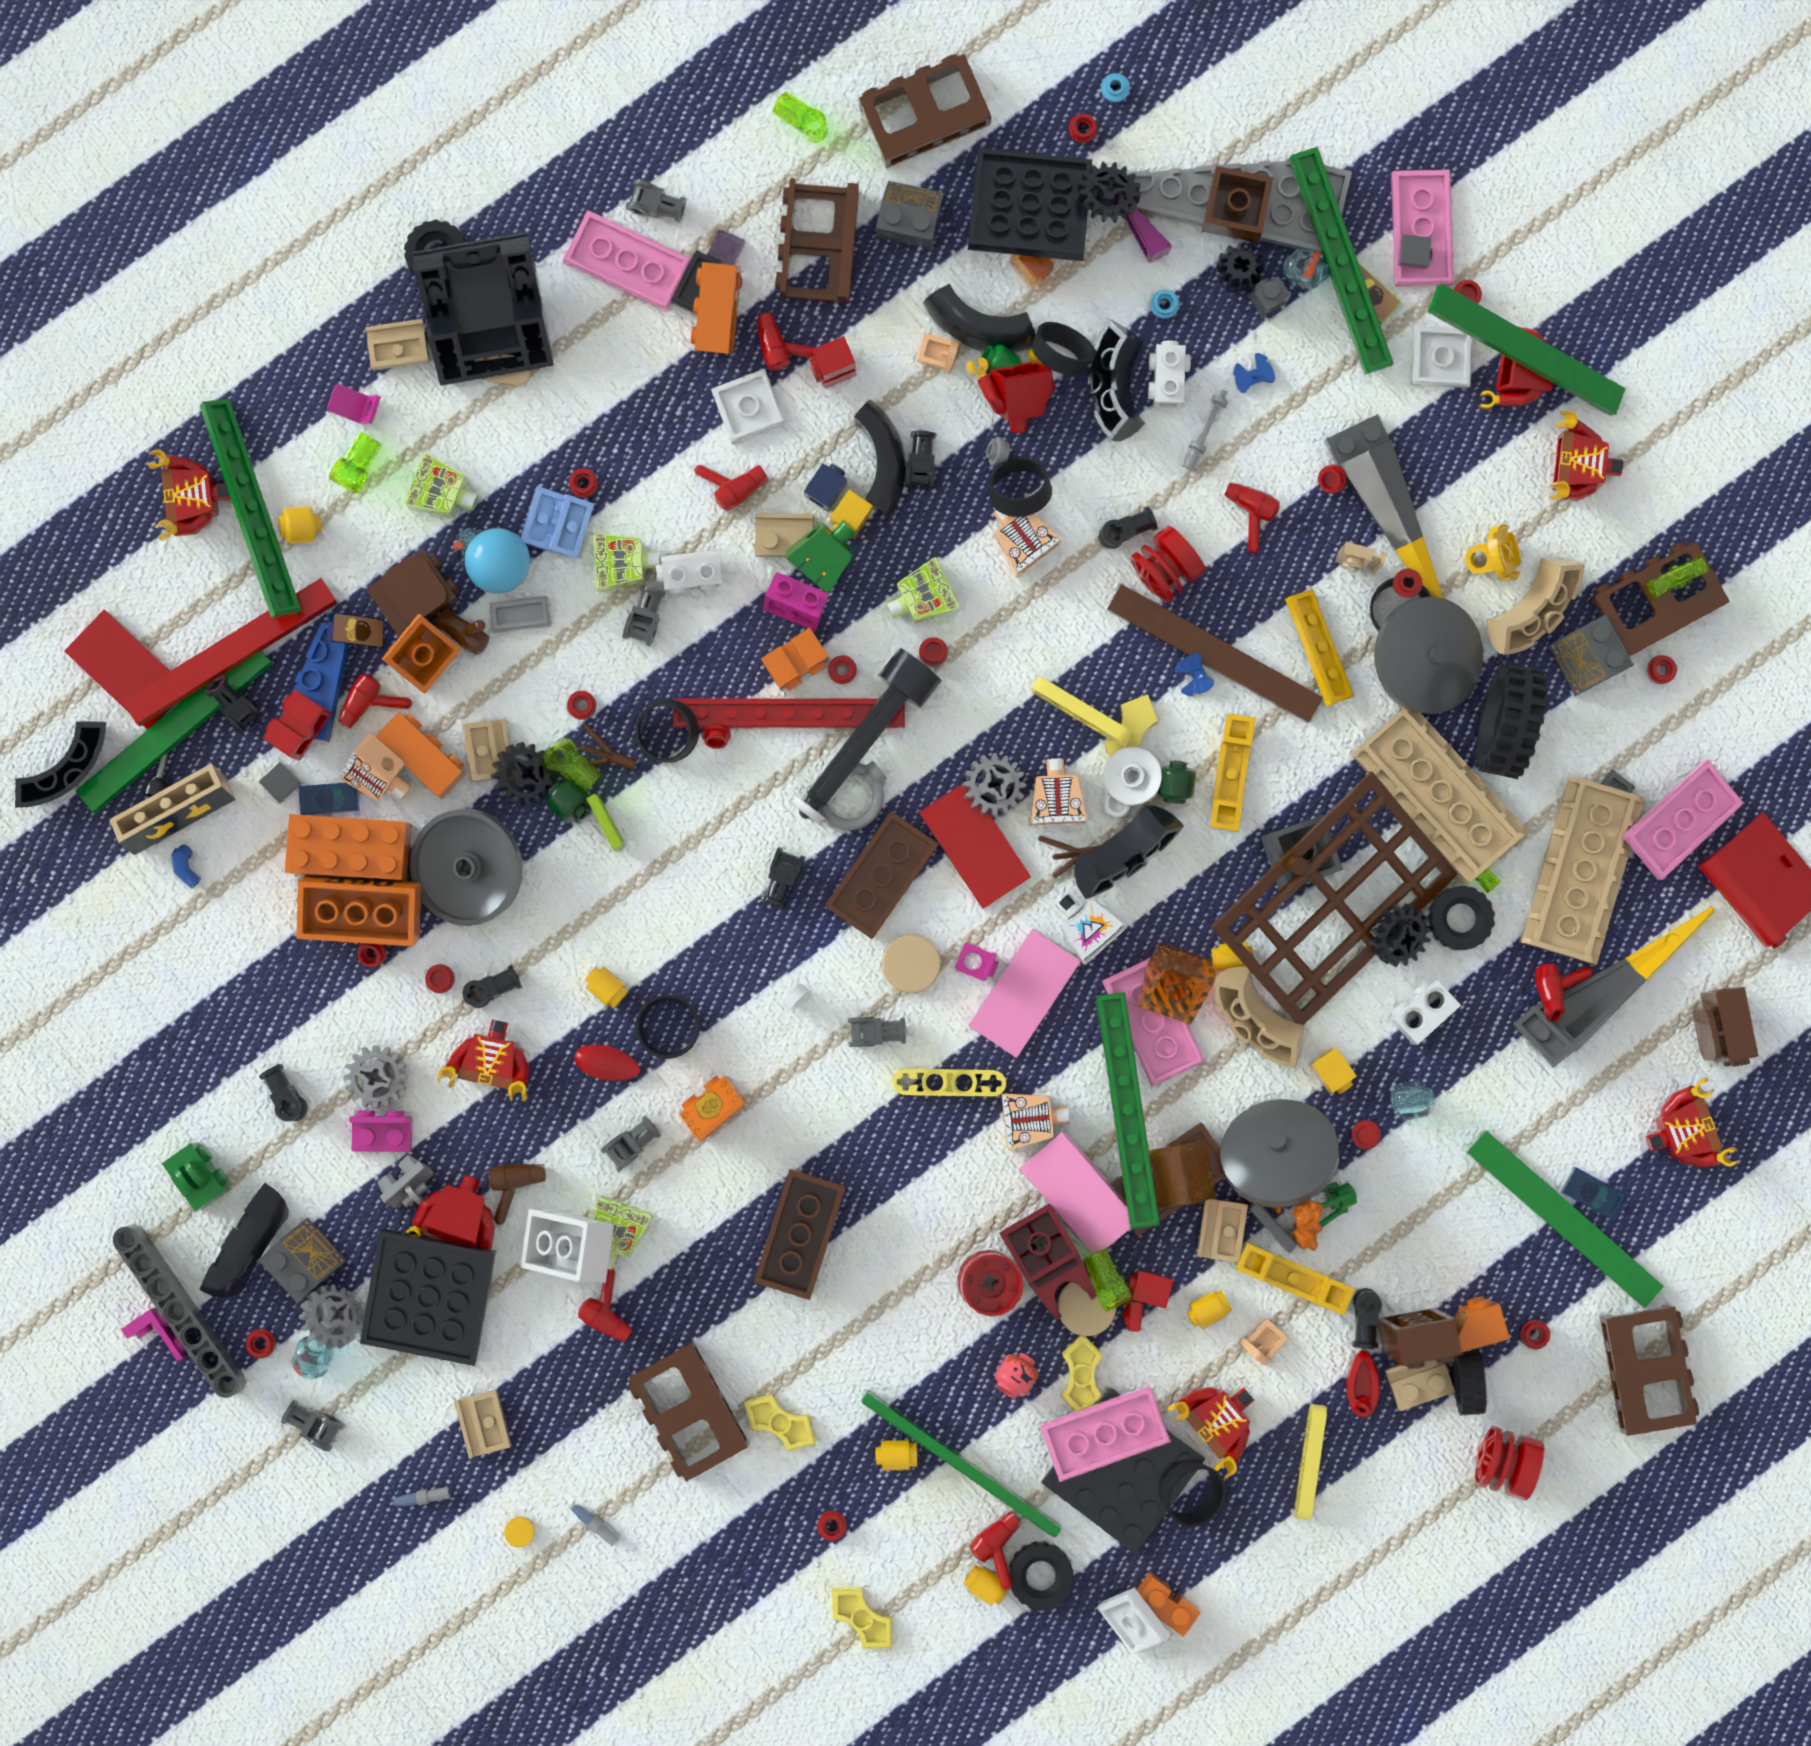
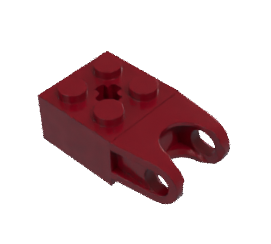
(1052, 1267)

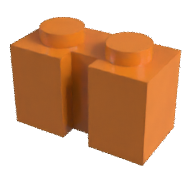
(795, 660)
(1175, 1612)

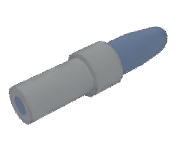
(423, 1497)
(595, 1524)

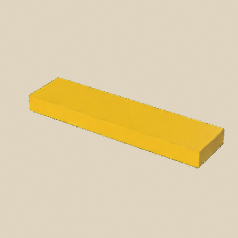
(1319, 647)

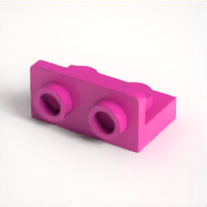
(795, 601)
(381, 1133)

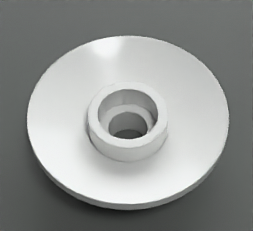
(1118, 769)

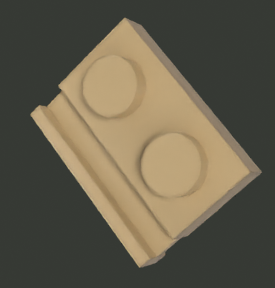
(397, 344)
(779, 531)
(1358, 557)
(482, 744)
(1222, 1230)
(1418, 1385)
(483, 1423)

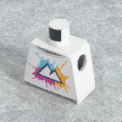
(1088, 927)

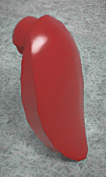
(606, 1063)
(1363, 1384)

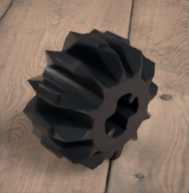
(1242, 258)

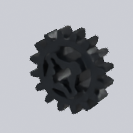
(1109, 192)
(510, 774)
(1400, 935)

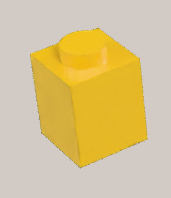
(852, 510)
(1333, 1071)

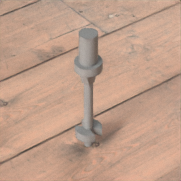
(1198, 448)

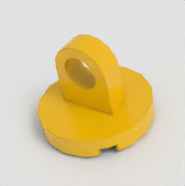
(1501, 554)

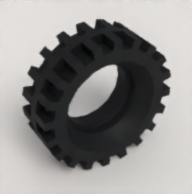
(1510, 720)

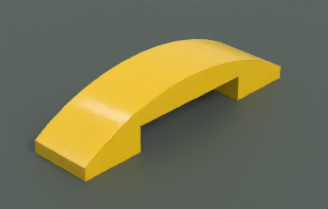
(1231, 772)
(1295, 1279)

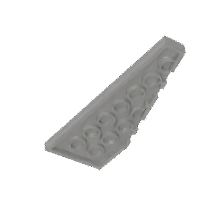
(1185, 194)

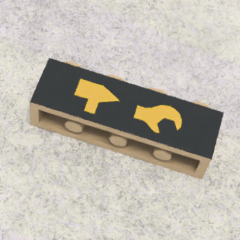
(172, 809)

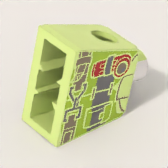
(439, 489)
(621, 561)
(924, 594)
(628, 1226)

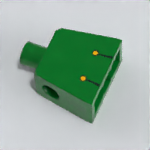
(823, 554)

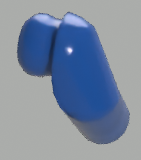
(181, 867)

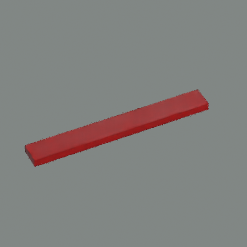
(226, 655)
(782, 712)

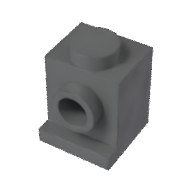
(1269, 296)

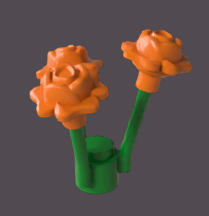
(1309, 1212)

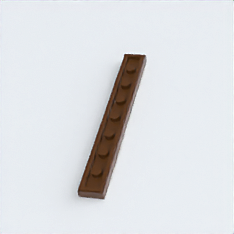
(1215, 653)

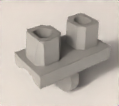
(409, 1186)

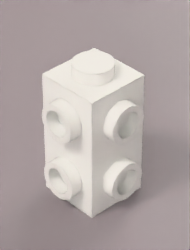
(1169, 369)
(690, 570)

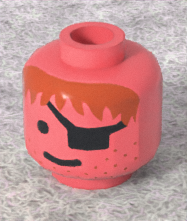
(1016, 1375)

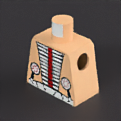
(1024, 540)
(375, 770)
(1057, 797)
(1030, 1119)

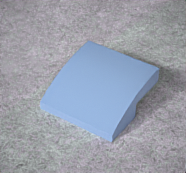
(556, 522)

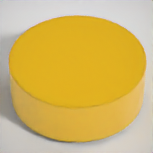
(519, 1531)

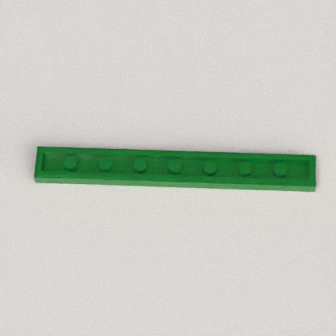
(1341, 260)
(1526, 349)
(250, 508)
(163, 737)
(1127, 1110)
(1564, 1219)
(961, 1464)

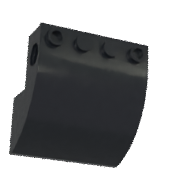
(483, 304)

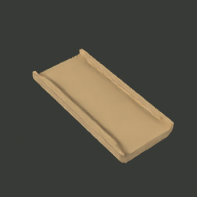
(1440, 793)
(1581, 870)

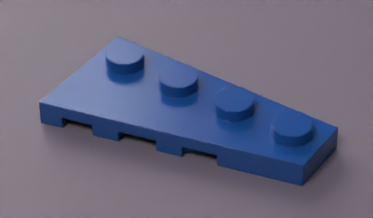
(323, 676)

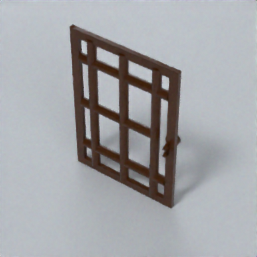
(1335, 899)

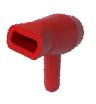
(774, 348)
(733, 491)
(1258, 505)
(365, 694)
(1551, 987)
(600, 1316)
(990, 1544)

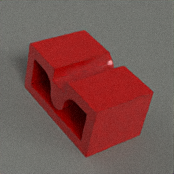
(833, 363)
(297, 725)

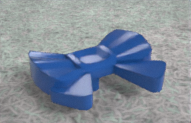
(1262, 373)
(1201, 682)

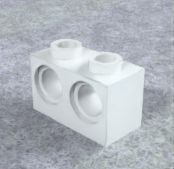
(1428, 1017)

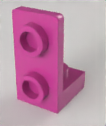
(143, 1325)

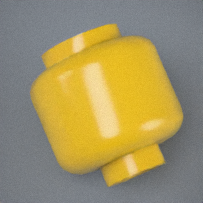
(299, 525)

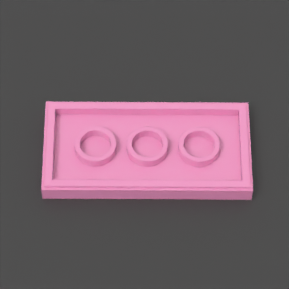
(1423, 209)
(626, 260)
(1682, 819)
(1024, 993)
(1160, 1042)
(1078, 1192)
(1104, 1433)

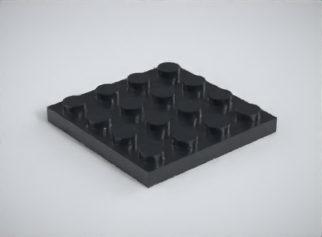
(1028, 205)
(428, 1297)
(1126, 1493)

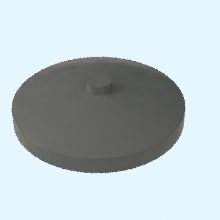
(1428, 655)
(466, 867)
(1279, 1153)

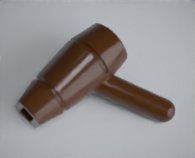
(466, 634)
(508, 1179)

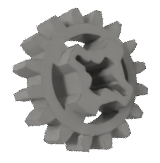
(998, 797)
(381, 1064)
(319, 1311)

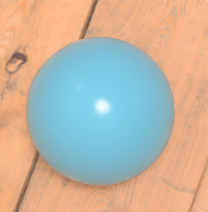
(497, 560)

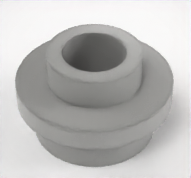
(998, 451)

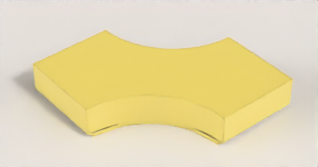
(1137, 717)
(1082, 1361)
(767, 1415)
(872, 1627)

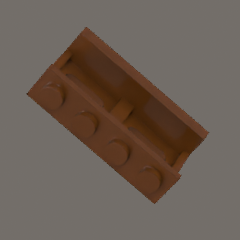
(932, 125)
(836, 245)
(1668, 612)
(1631, 1374)
(705, 1403)

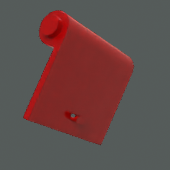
(1762, 880)

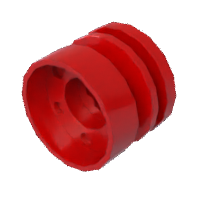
(1162, 568)
(1005, 1290)
(1509, 1463)

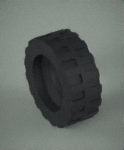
(428, 232)
(1483, 918)
(1469, 1383)
(1041, 1598)

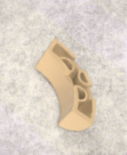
(1540, 608)
(1254, 1021)

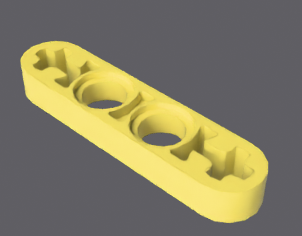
(1082, 712)
(949, 1087)
(1310, 1461)

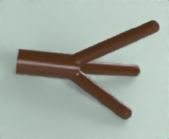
(608, 754)
(1073, 853)

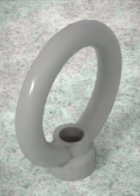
(875, 778)

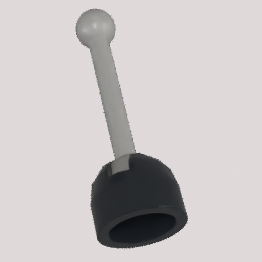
(156, 783)

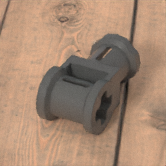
(652, 201)
(643, 617)
(874, 1031)
(629, 1145)
(313, 1425)

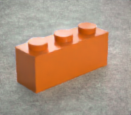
(716, 308)
(422, 754)

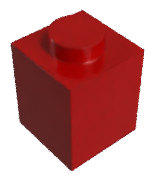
(1150, 1288)

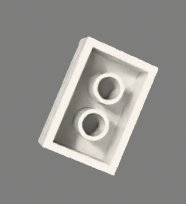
(567, 1245)

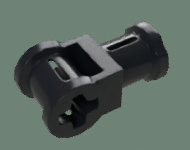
(920, 465)
(1127, 528)
(235, 705)
(782, 875)
(492, 986)
(283, 1093)
(1366, 1319)

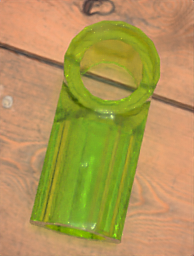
(800, 116)
(352, 468)
(574, 765)
(1109, 1285)

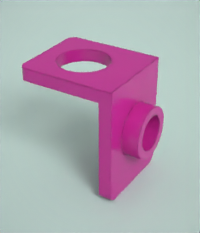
(353, 404)
(988, 964)

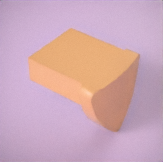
(938, 352)
(1264, 1341)

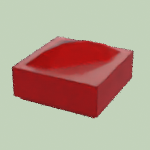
(1133, 1315)

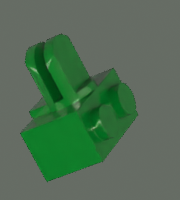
(196, 1175)

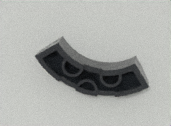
(976, 328)
(1110, 381)
(890, 457)
(68, 772)
(1126, 850)
(246, 1245)

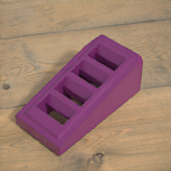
(1148, 237)

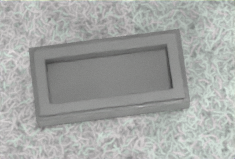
(520, 614)

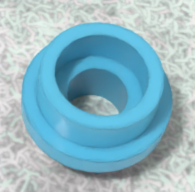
(1115, 96)
(1164, 295)

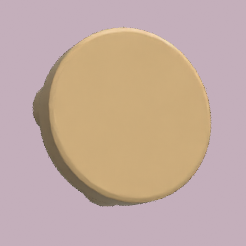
(911, 963)
(1081, 1313)

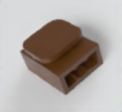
(413, 589)
(1725, 1027)

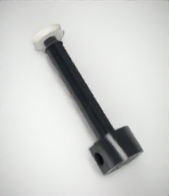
(906, 680)

